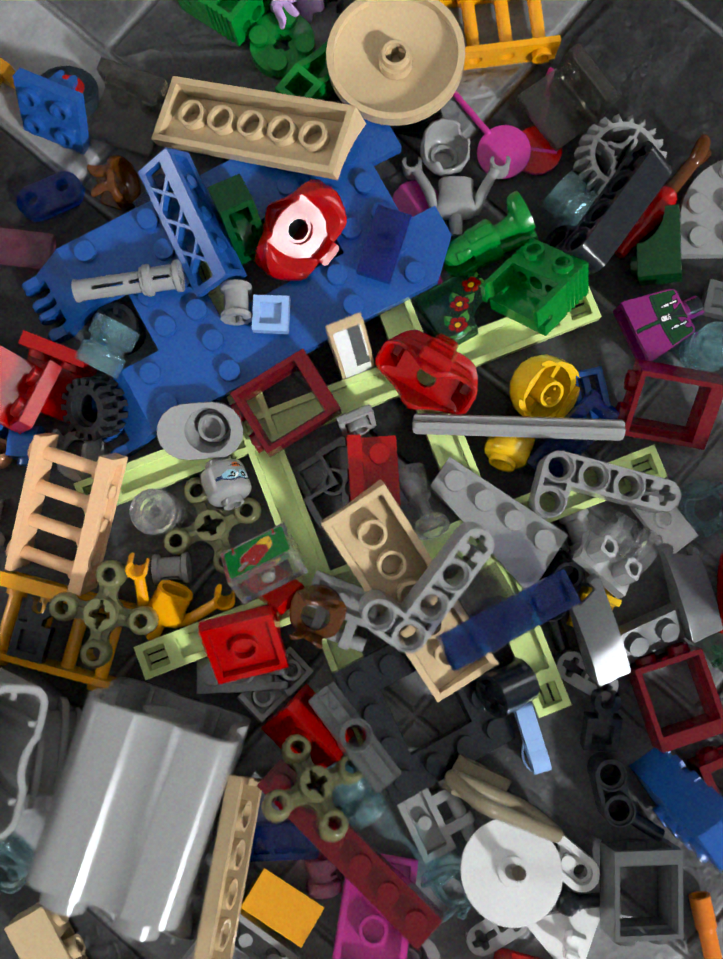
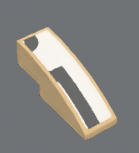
(350, 346)

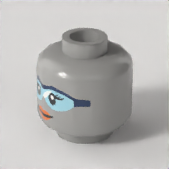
(225, 482)

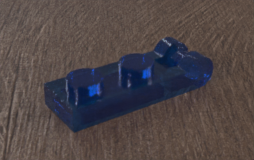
(591, 401)

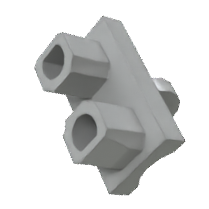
(600, 557)

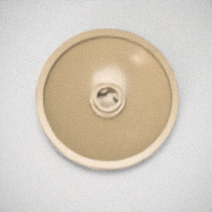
(395, 59)

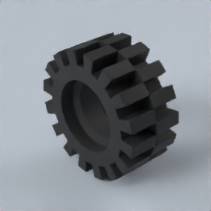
(80, 411)

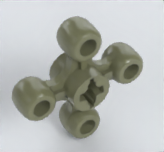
(205, 510)
(89, 612)
(301, 796)

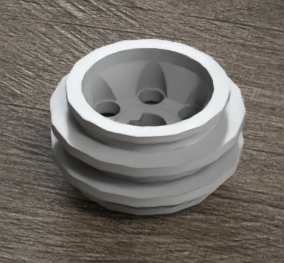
(50, 753)

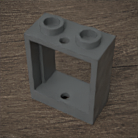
(642, 852)

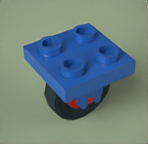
(58, 104)

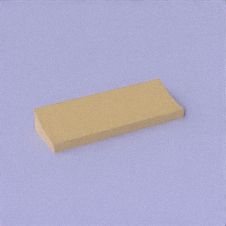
(258, 126)
(391, 558)
(229, 869)

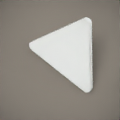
(567, 936)

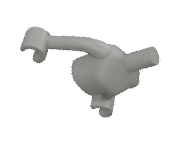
(456, 193)

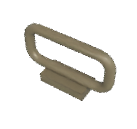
(488, 793)

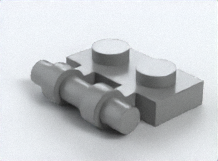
(351, 596)
(427, 825)

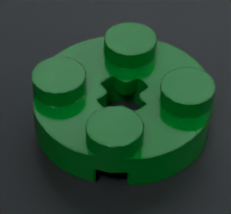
(267, 33)

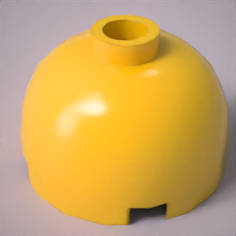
(544, 387)

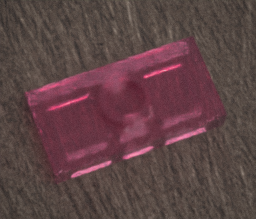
(25, 247)

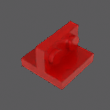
(373, 460)
(244, 644)
(300, 718)

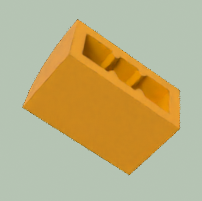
(281, 907)

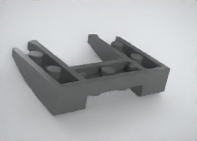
(690, 615)

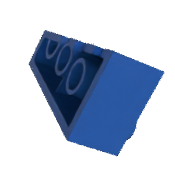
(683, 804)

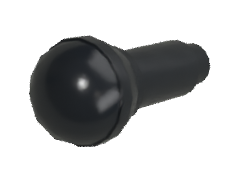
(572, 903)

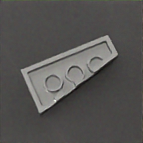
(521, 538)

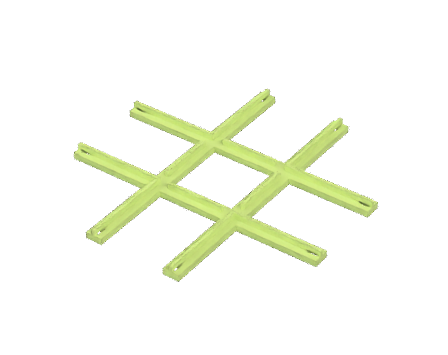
(288, 506)

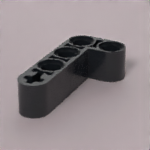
(615, 208)

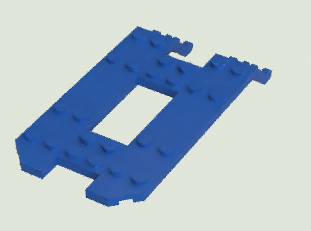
(199, 352)

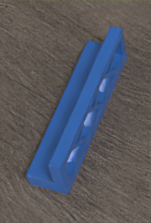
(200, 215)

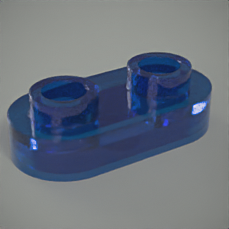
(50, 198)

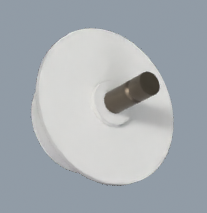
(510, 874)

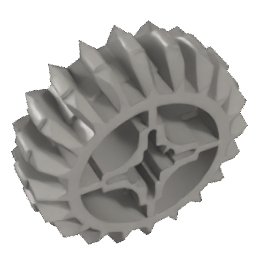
(595, 146)

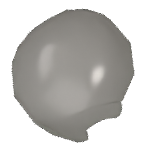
(444, 147)

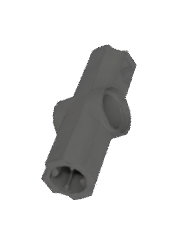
(370, 757)

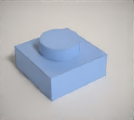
(271, 314)

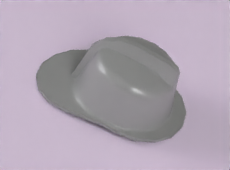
(200, 430)

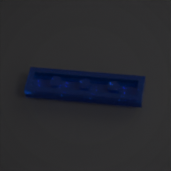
(508, 619)

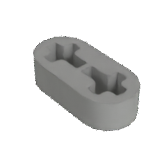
(581, 682)
(496, 935)

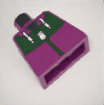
(657, 322)

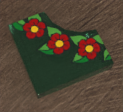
(452, 306)

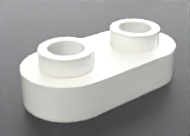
(570, 857)

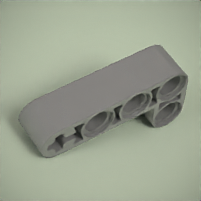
(605, 488)
(431, 582)

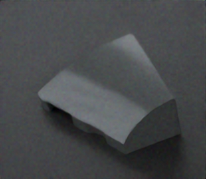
(325, 480)

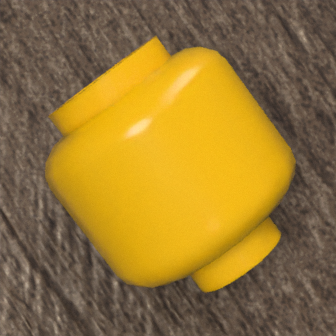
(508, 452)

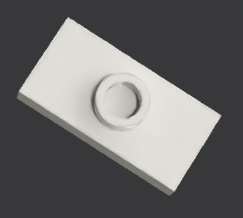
(670, 525)

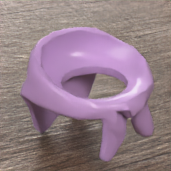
(305, 8)

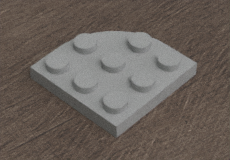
(703, 215)

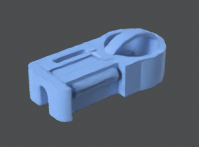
(532, 740)

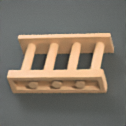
(98, 506)

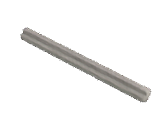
(518, 426)

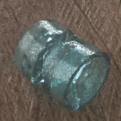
(569, 199)
(107, 345)
(704, 348)
(359, 802)

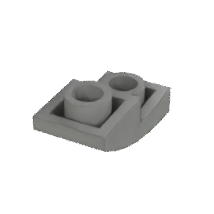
(356, 421)
(263, 703)

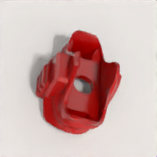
(313, 242)
(454, 373)

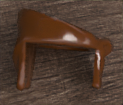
(116, 182)
(320, 596)

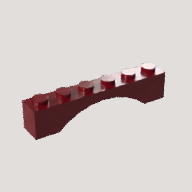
(364, 867)

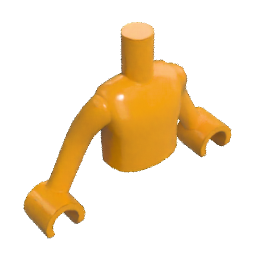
(172, 600)

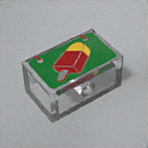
(263, 563)

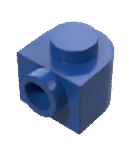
(18, 444)

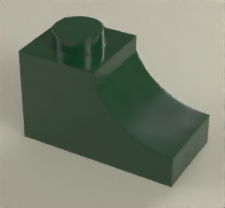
(238, 215)
(660, 256)

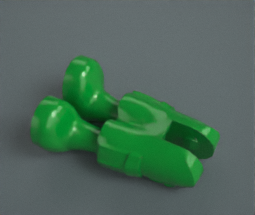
(489, 242)

